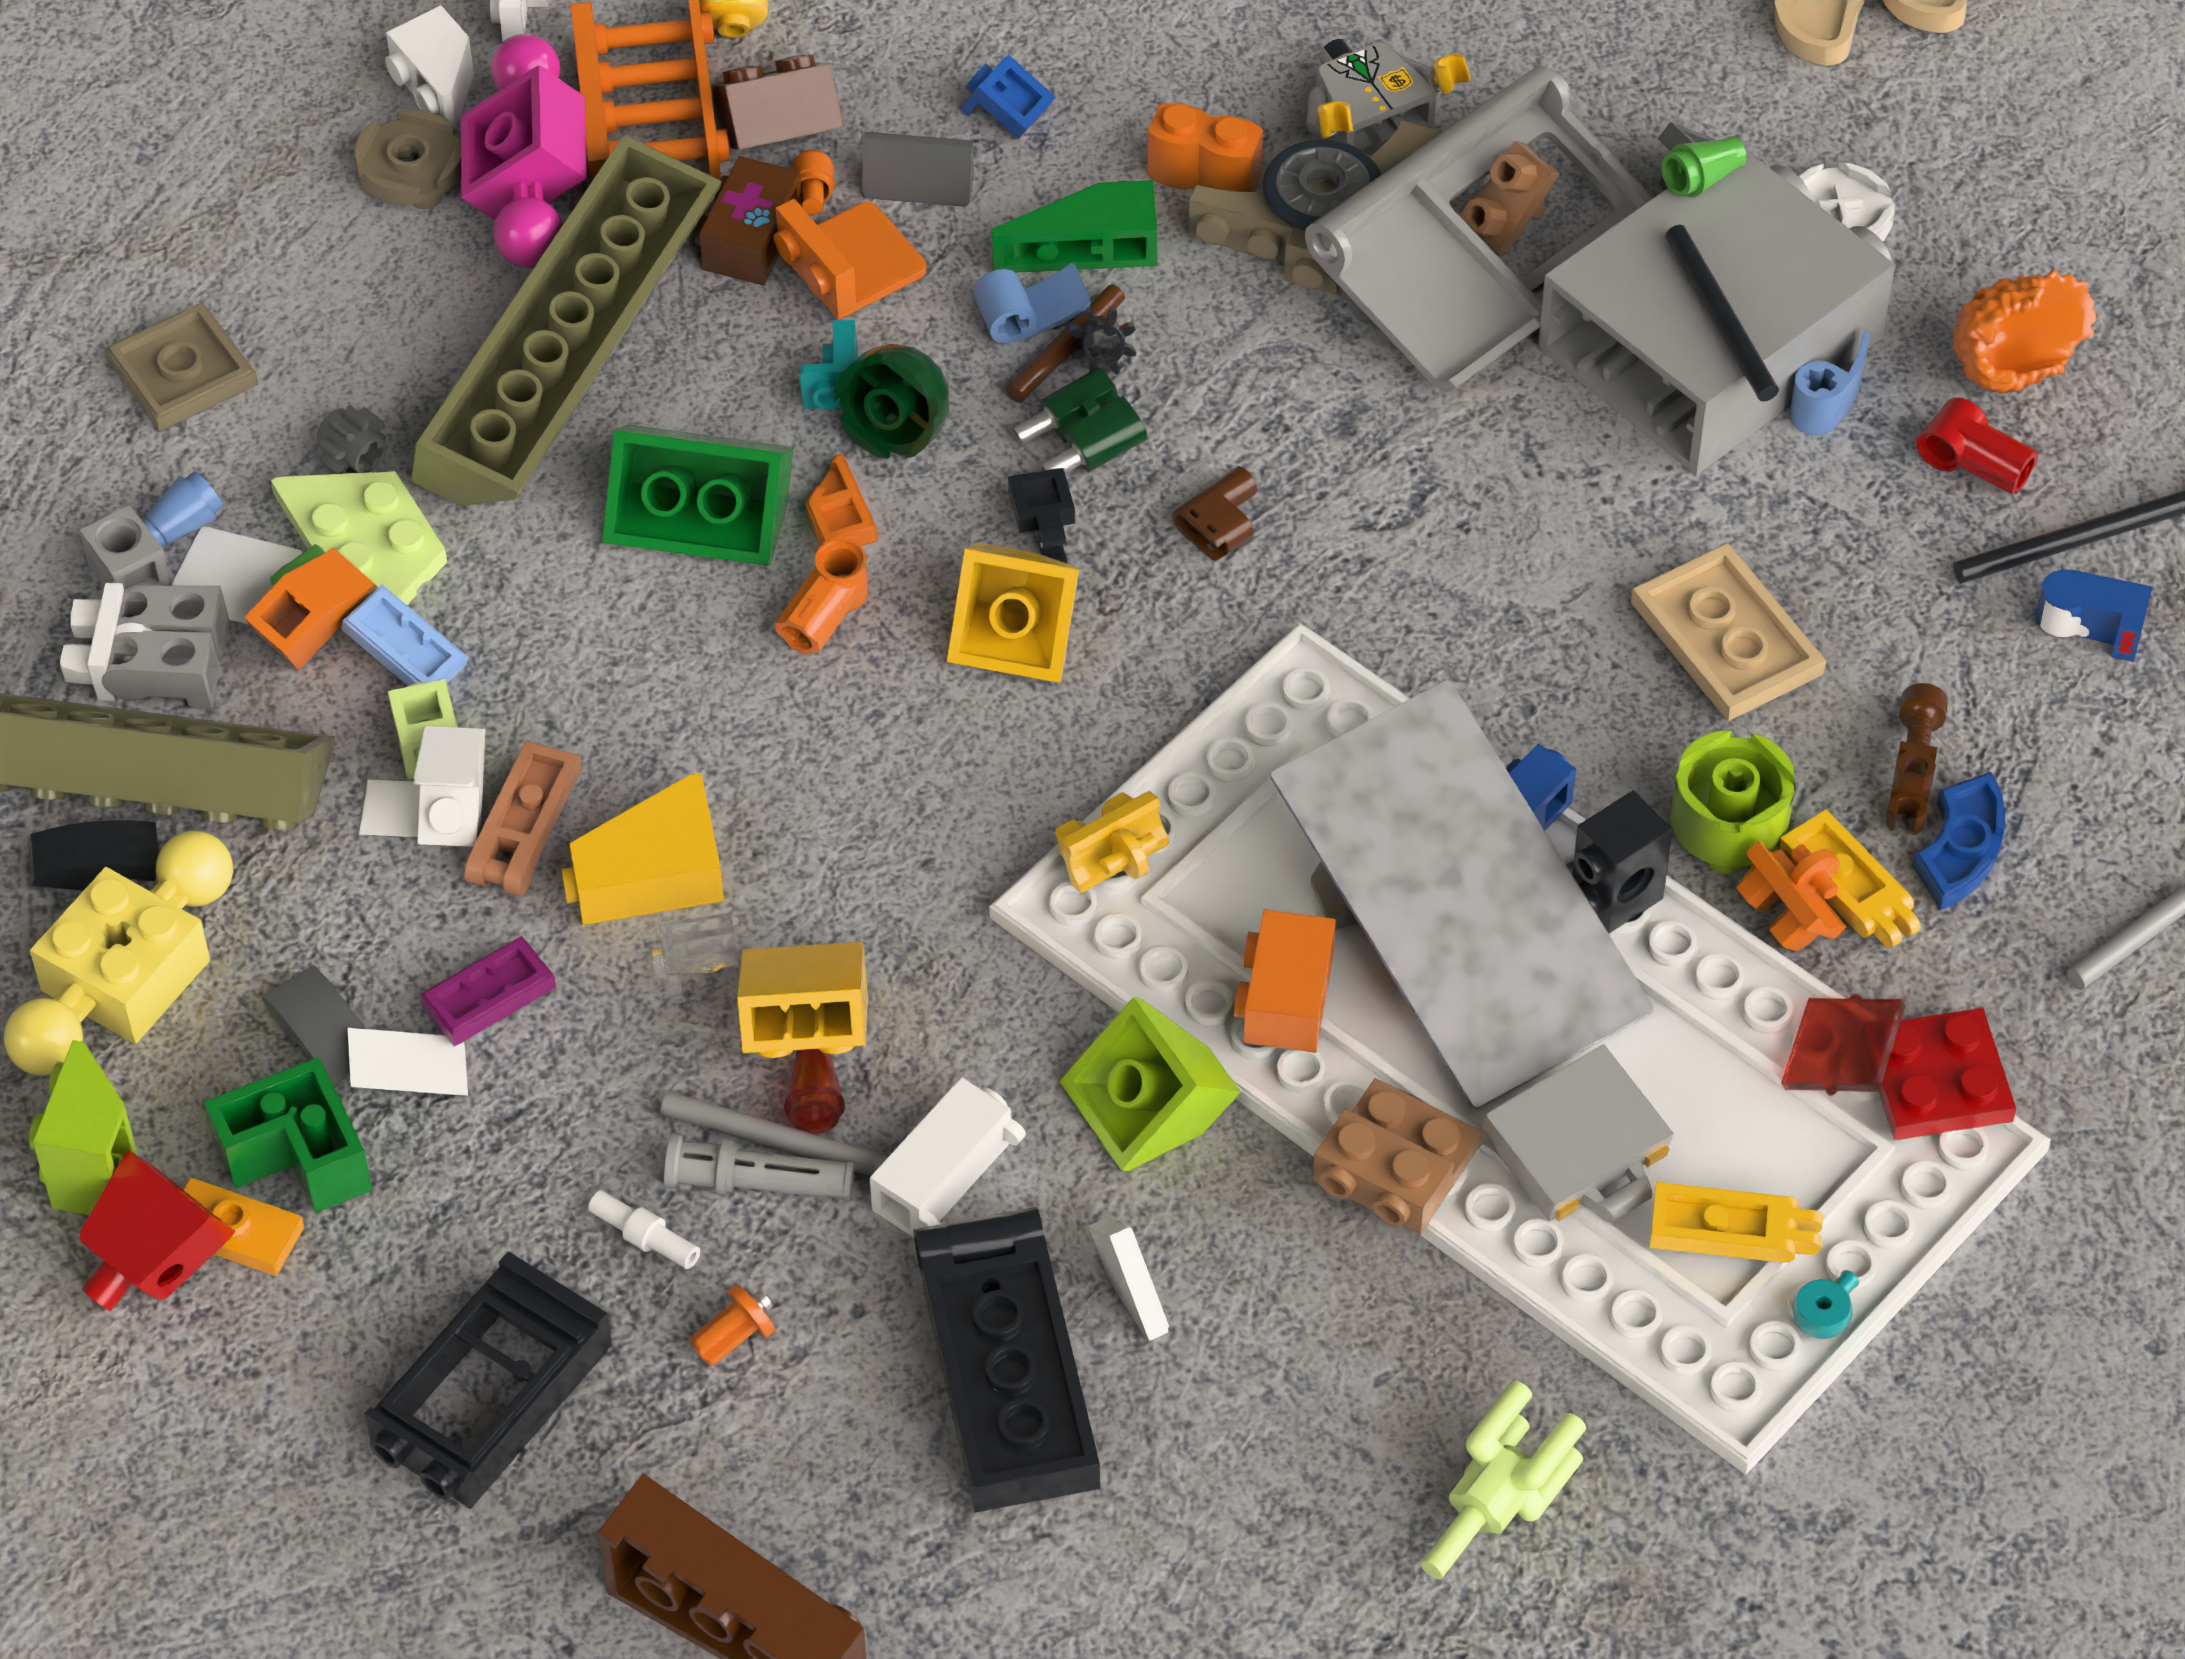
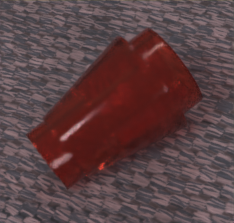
(814, 1092)

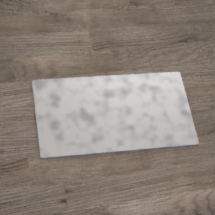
(1461, 893)

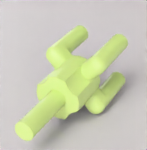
(1505, 1478)

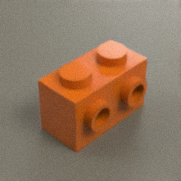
(1288, 980)

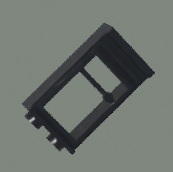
(534, 1305)

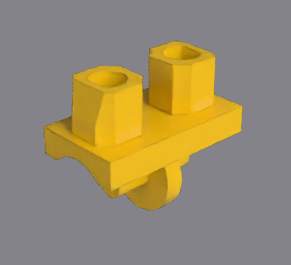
(1114, 842)

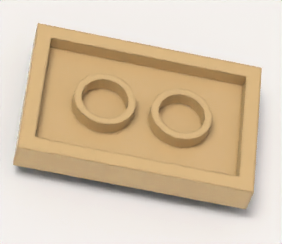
(1728, 632)

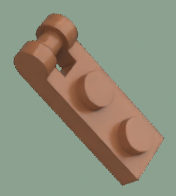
(523, 817)

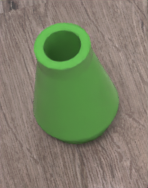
(1700, 165)

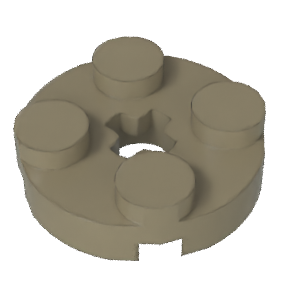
(411, 182)

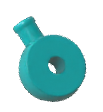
(1824, 1306)

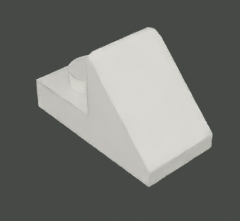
(450, 785)

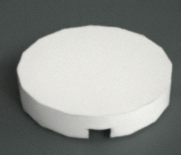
(1852, 196)

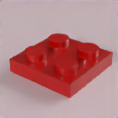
(1945, 1076)

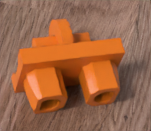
(1778, 876)

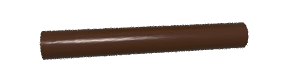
(1060, 347)

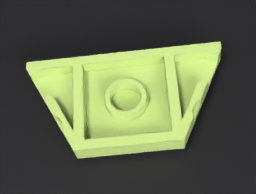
(368, 522)

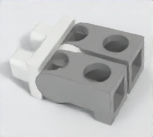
(149, 643)

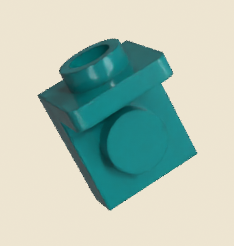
(821, 379)

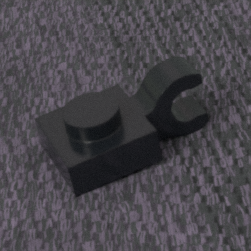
(1044, 505)

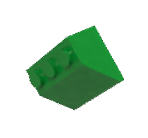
(696, 494)

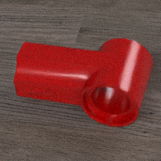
(1964, 439)

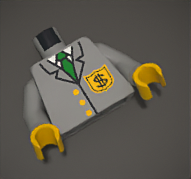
(1371, 90)

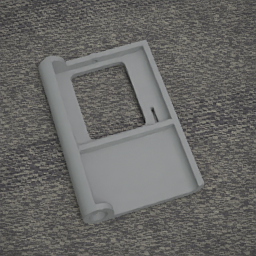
(1425, 269)

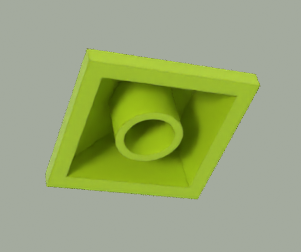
(1147, 1085)

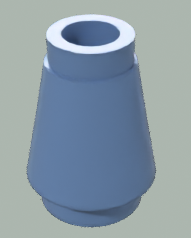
(182, 509)

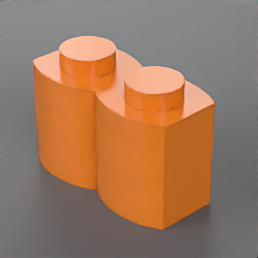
(1203, 150)

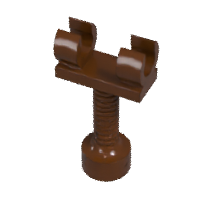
(1922, 712)

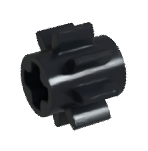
(1110, 328)

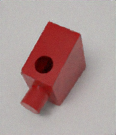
(147, 1234)

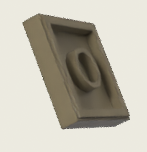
(181, 366)

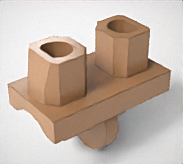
(1510, 197)

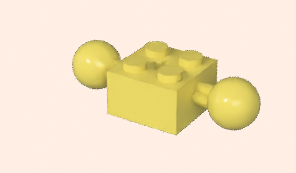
(120, 953)

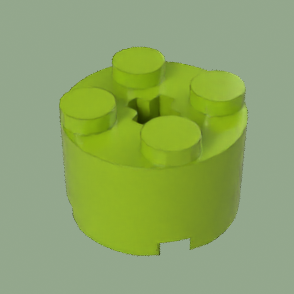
(1731, 797)

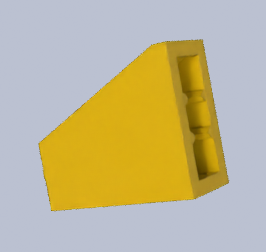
(647, 858)

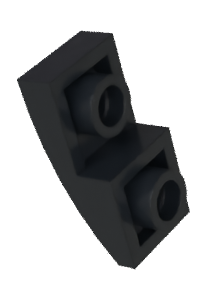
(78, 852)

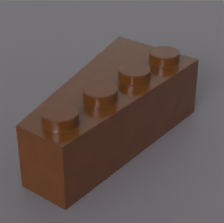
(713, 1586)

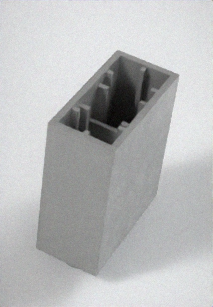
(1648, 348)

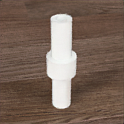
(644, 1229)

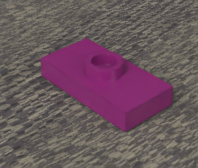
(487, 991)

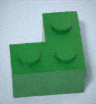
(289, 1123)

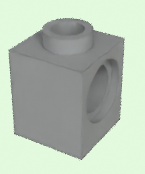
(124, 550)

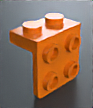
(847, 257)

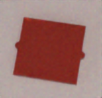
(1843, 1044)

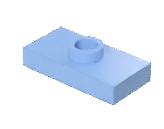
(402, 640)

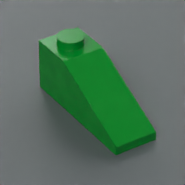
(1090, 228)

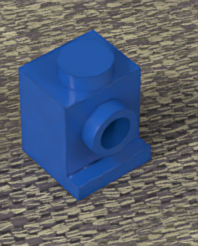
(1544, 782)

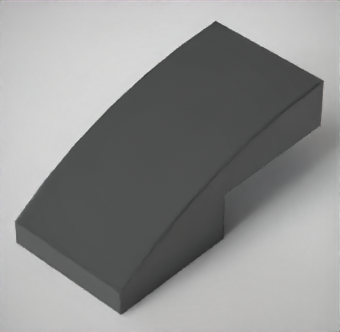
(315, 1020)

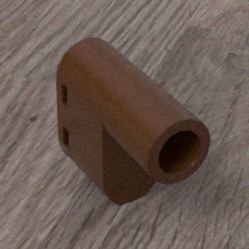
(1215, 514)

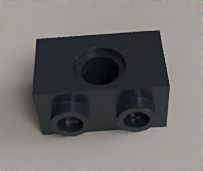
(1622, 860)

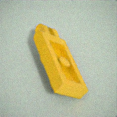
(1867, 893)
(1733, 1223)

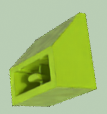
(80, 1132)

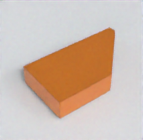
(838, 507)

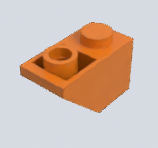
(309, 606)

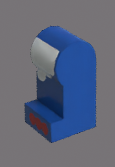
(2094, 609)

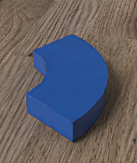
(1967, 843)

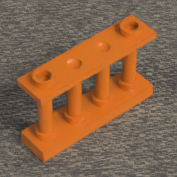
(599, 78)

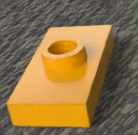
(262, 1231)

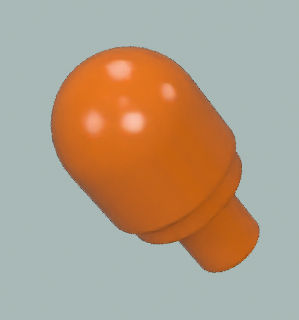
(817, 179)

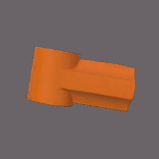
(824, 596)

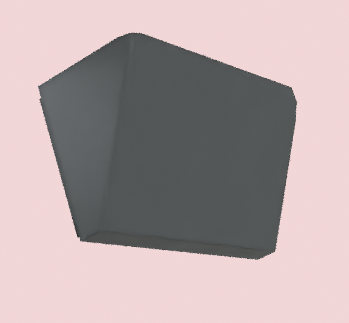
(917, 169)

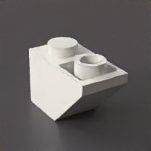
(433, 62)

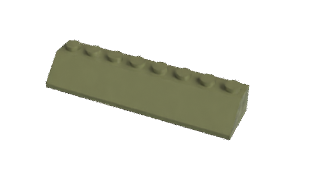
(561, 326)
(161, 761)

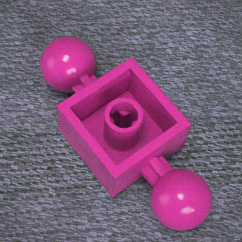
(523, 148)

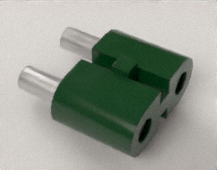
(1088, 418)

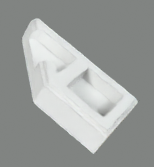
(1129, 1275)

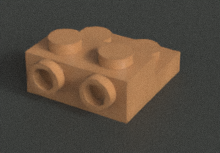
(1395, 1156)

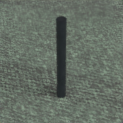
(1722, 313)

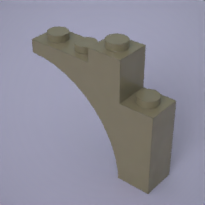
(1249, 225)

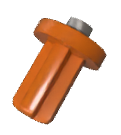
(733, 1325)

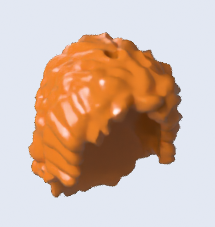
(2022, 330)

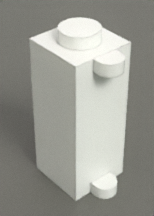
(943, 1157)

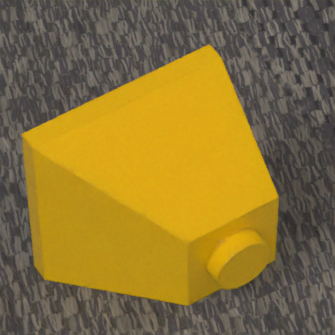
(1013, 612)

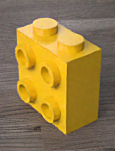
(803, 999)

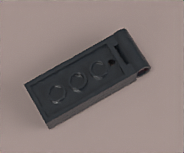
(1007, 1360)

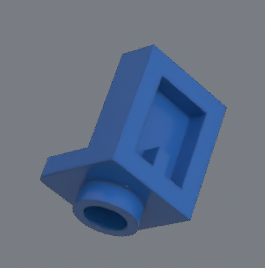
(1008, 95)

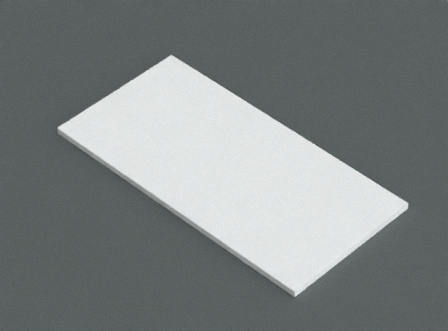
(1681, 1329)

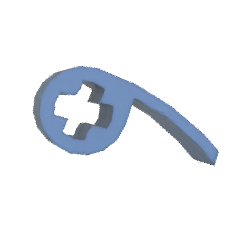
(1021, 313)
(1826, 393)

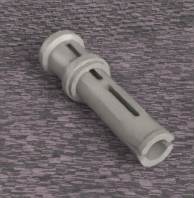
(728, 1167)

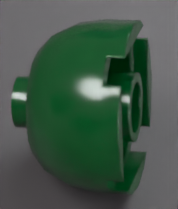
(893, 400)

